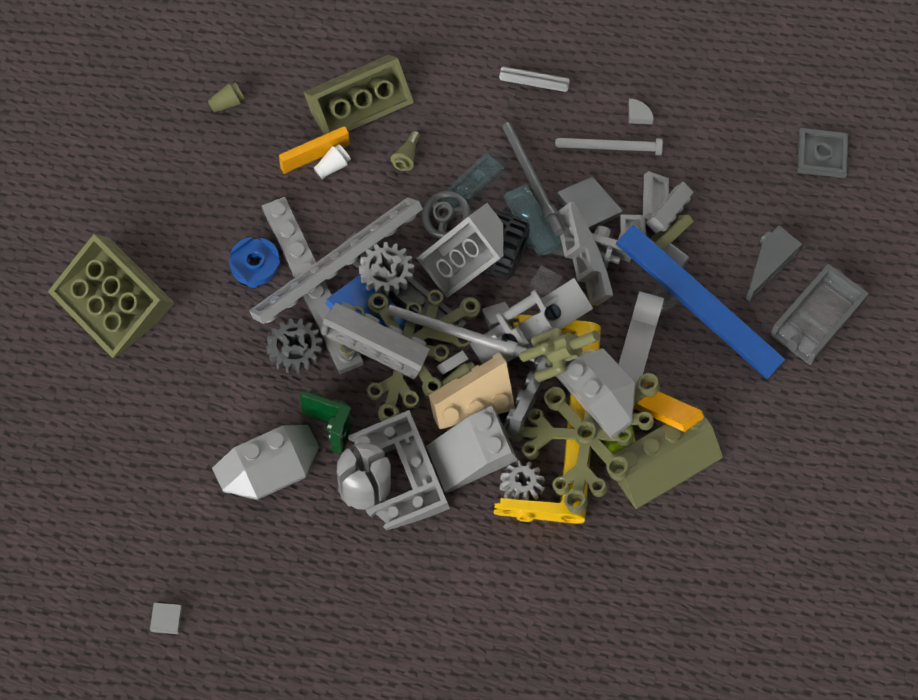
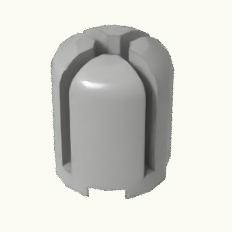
(364, 476)

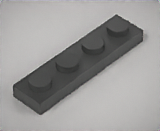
(526, 399)

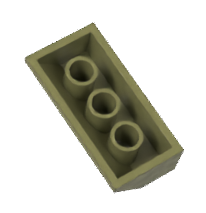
(359, 95)
(667, 460)

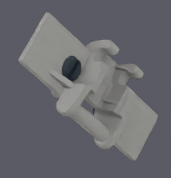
(557, 311)

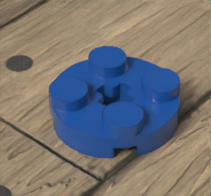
(261, 273)

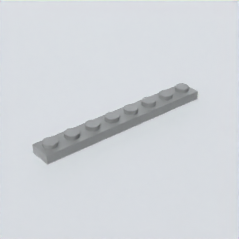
(299, 259)
(330, 264)

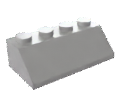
(465, 251)

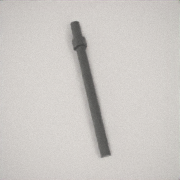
(549, 211)

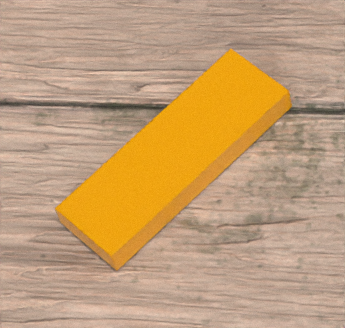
(313, 149)
(670, 411)

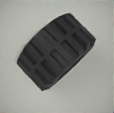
(514, 243)

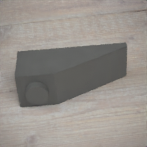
(774, 255)

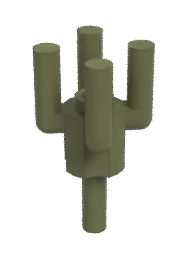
(558, 350)

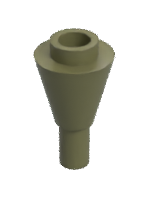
(404, 157)

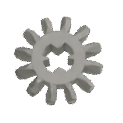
(530, 478)

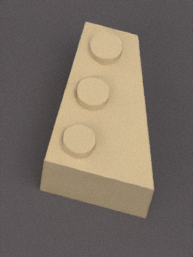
(472, 393)

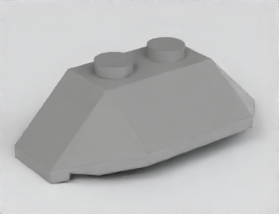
(601, 389)
(268, 462)

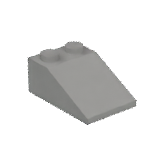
(471, 450)

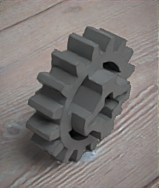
(296, 355)

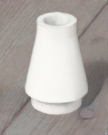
(332, 161)

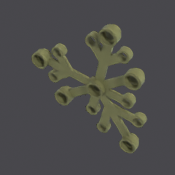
(396, 383)
(581, 472)

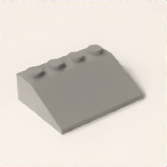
(375, 340)

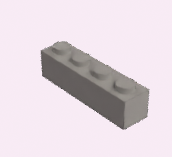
(669, 208)

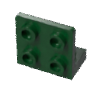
(335, 413)

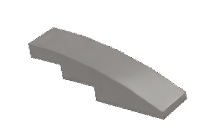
(587, 260)

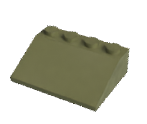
(110, 295)

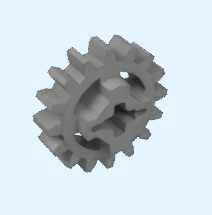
(380, 277)

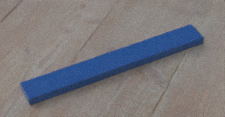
(700, 301)

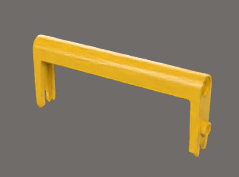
(550, 511)

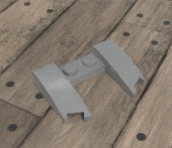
(427, 495)

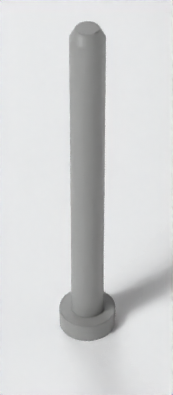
(610, 144)

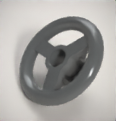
(439, 208)

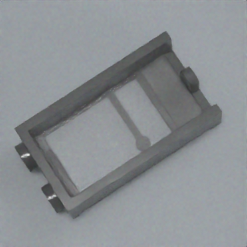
(819, 314)

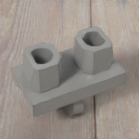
(607, 247)

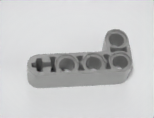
(640, 335)

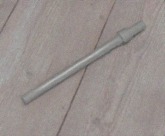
(508, 348)

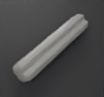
(534, 79)

